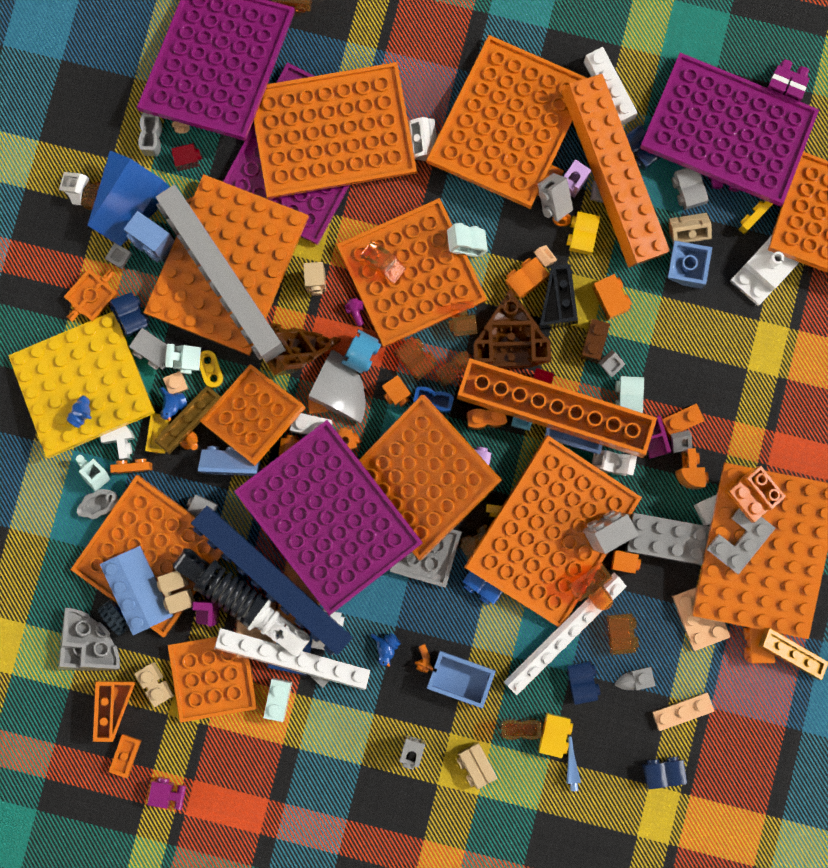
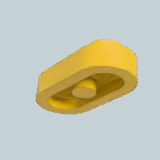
(210, 369)

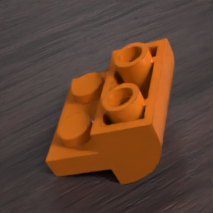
(689, 474)
(756, 494)

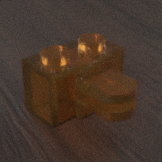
(592, 585)

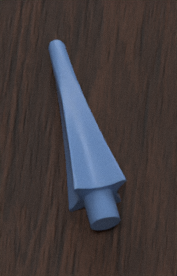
(572, 772)

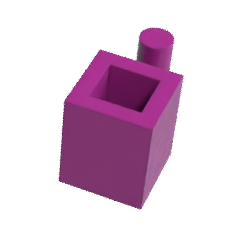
(162, 794)

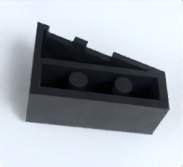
(560, 301)

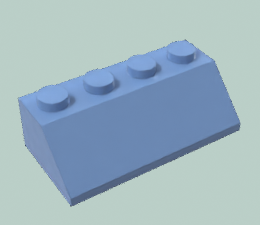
(135, 590)

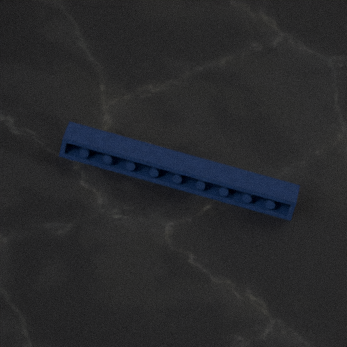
(272, 580)

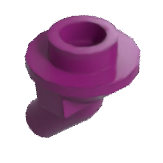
(354, 306)

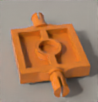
(90, 295)

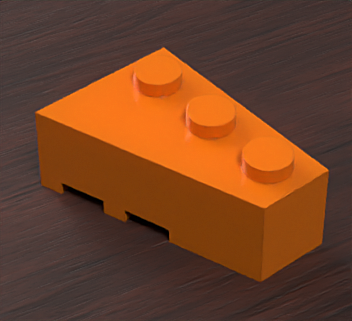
(109, 707)

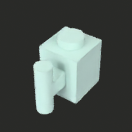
(185, 358)
(92, 473)

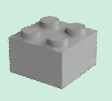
(610, 531)

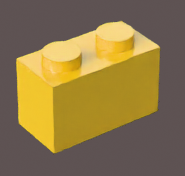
(554, 735)

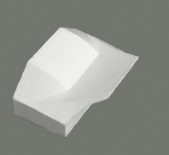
(73, 186)

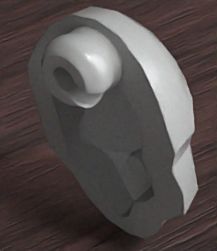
(97, 504)

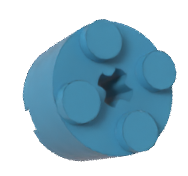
(360, 352)

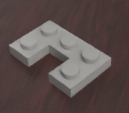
(739, 555)

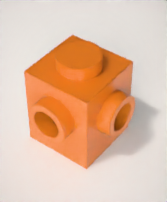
(396, 392)
(349, 437)

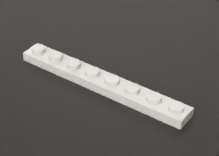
(559, 639)
(303, 663)

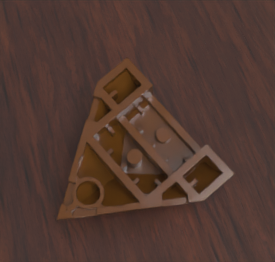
(512, 338)
(300, 348)

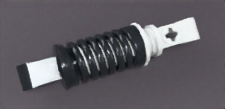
(240, 602)

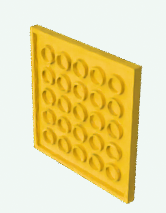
(79, 362)

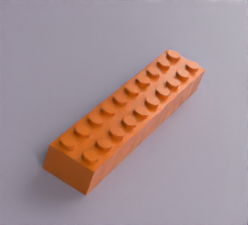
(615, 170)
(557, 408)

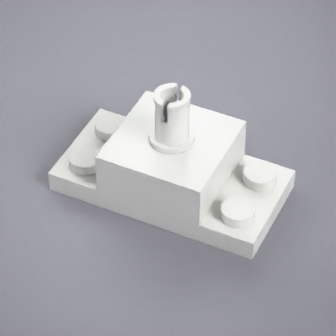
(763, 273)

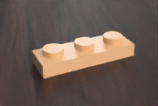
(683, 711)

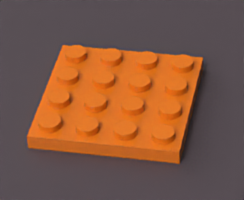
(252, 414)
(210, 680)

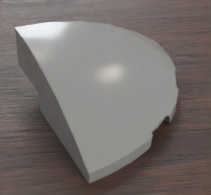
(339, 389)
(86, 644)

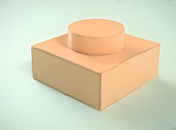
(545, 256)
(175, 383)

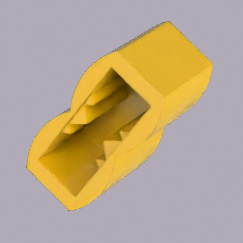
(584, 233)

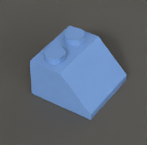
(689, 264)

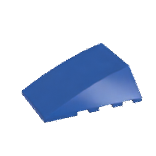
(123, 192)

